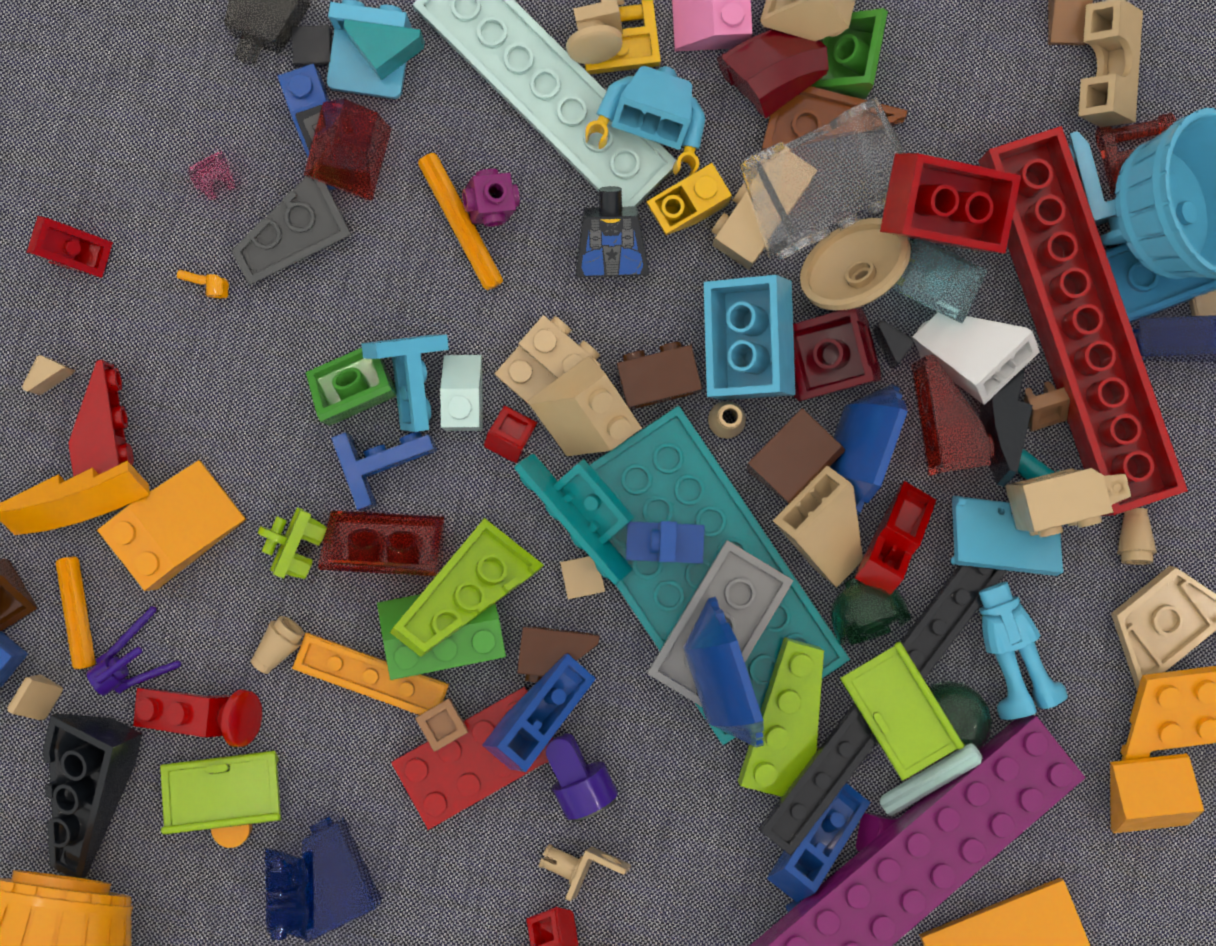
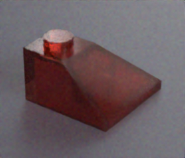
(348, 148)

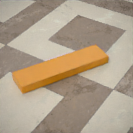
(367, 675)

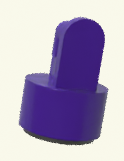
(580, 787)

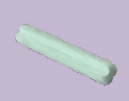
(931, 779)

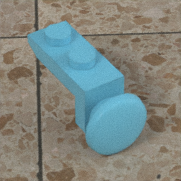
(1101, 210)

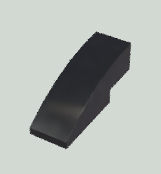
(1007, 424)

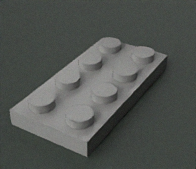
(747, 595)

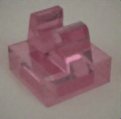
(209, 170)

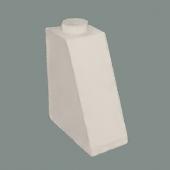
(978, 352)

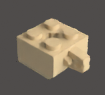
(1064, 498)

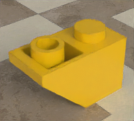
(690, 200)

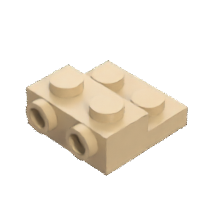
(542, 358)

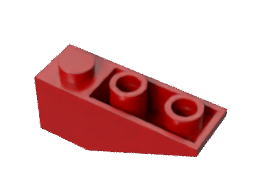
(100, 424)

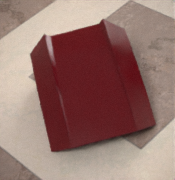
(774, 68)
(834, 354)

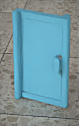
(989, 539)

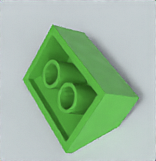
(473, 643)

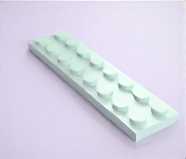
(547, 91)

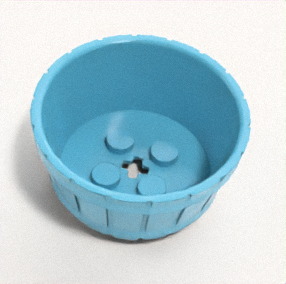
(1170, 199)

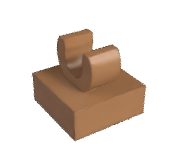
(1048, 407)
(442, 724)

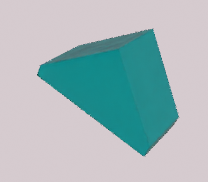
(384, 45)

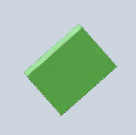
(854, 55)
(349, 386)

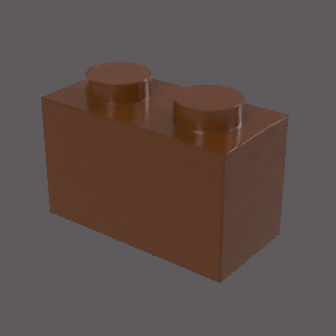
(659, 375)

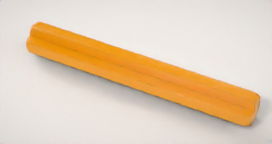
(460, 221)

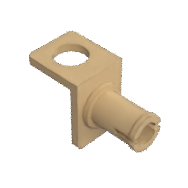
(576, 869)

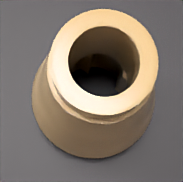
(719, 426)
(1136, 538)
(277, 644)

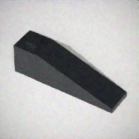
(88, 774)

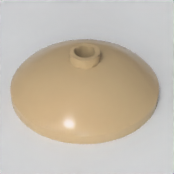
(854, 266)

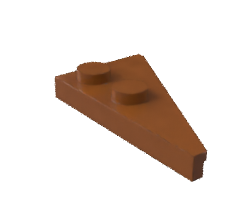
(813, 110)

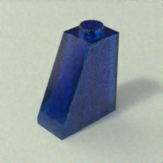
(1177, 339)
(338, 878)

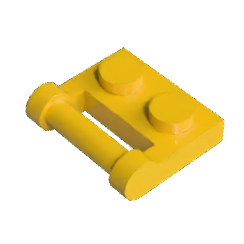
(639, 44)

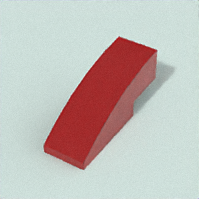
(896, 539)

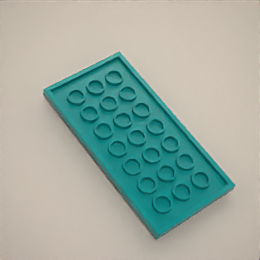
(675, 478)

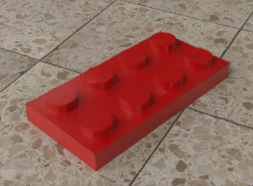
(461, 771)

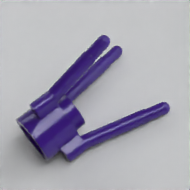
(111, 672)

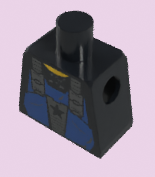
(611, 239)

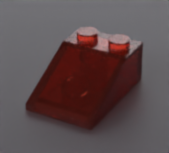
(949, 426)

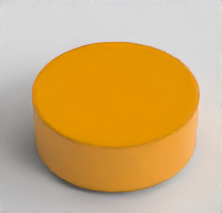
(231, 836)

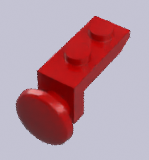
(231, 716)

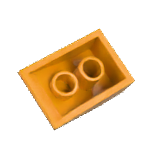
(171, 526)

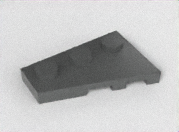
(294, 230)

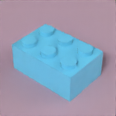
(749, 338)

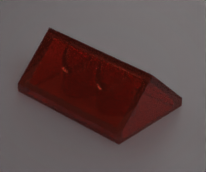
(383, 543)

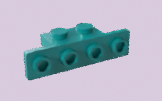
(584, 508)

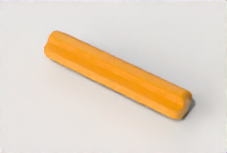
(75, 612)

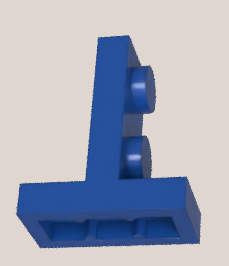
(376, 461)
(665, 542)

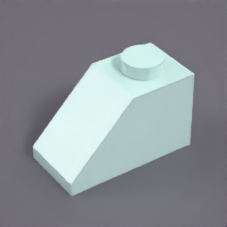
(462, 393)

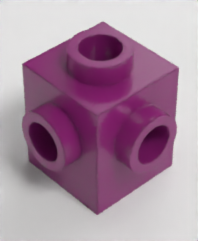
(482, 206)

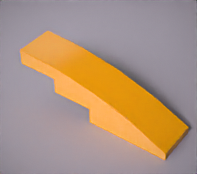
(69, 502)

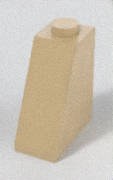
(825, 526)

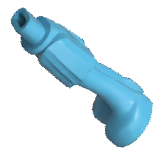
(1009, 629)

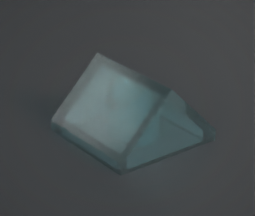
(940, 280)

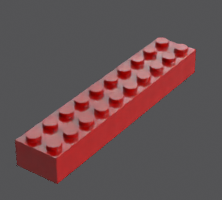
(1084, 321)

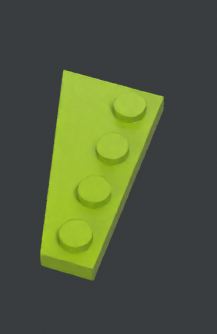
(470, 583)
(789, 720)

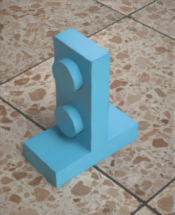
(409, 375)

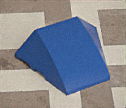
(869, 436)
(723, 677)

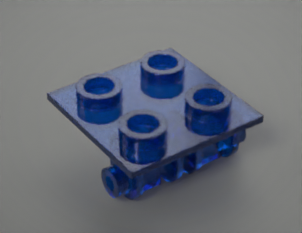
(285, 895)

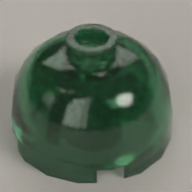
(866, 612)
(965, 711)

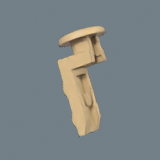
(597, 34)

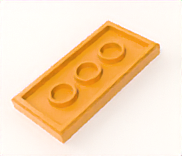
(1028, 919)

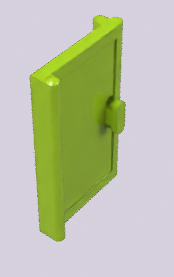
(906, 714)
(207, 797)

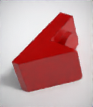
(69, 247)

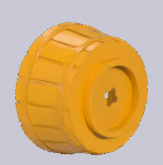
(62, 911)

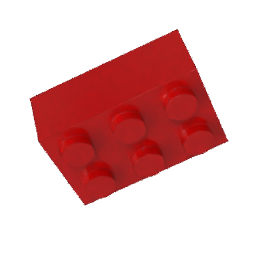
(950, 202)

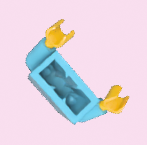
(656, 108)

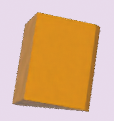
(1153, 793)

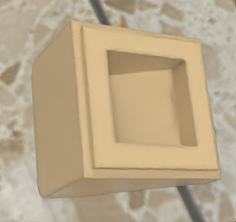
(45, 375)
(35, 697)

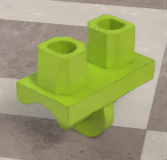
(286, 559)

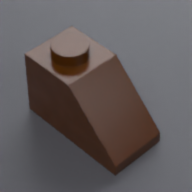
(546, 646)

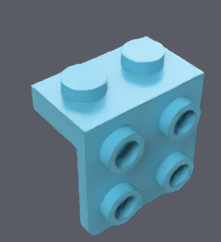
(347, 67)

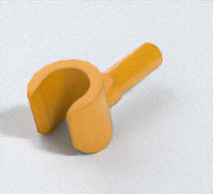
(215, 285)

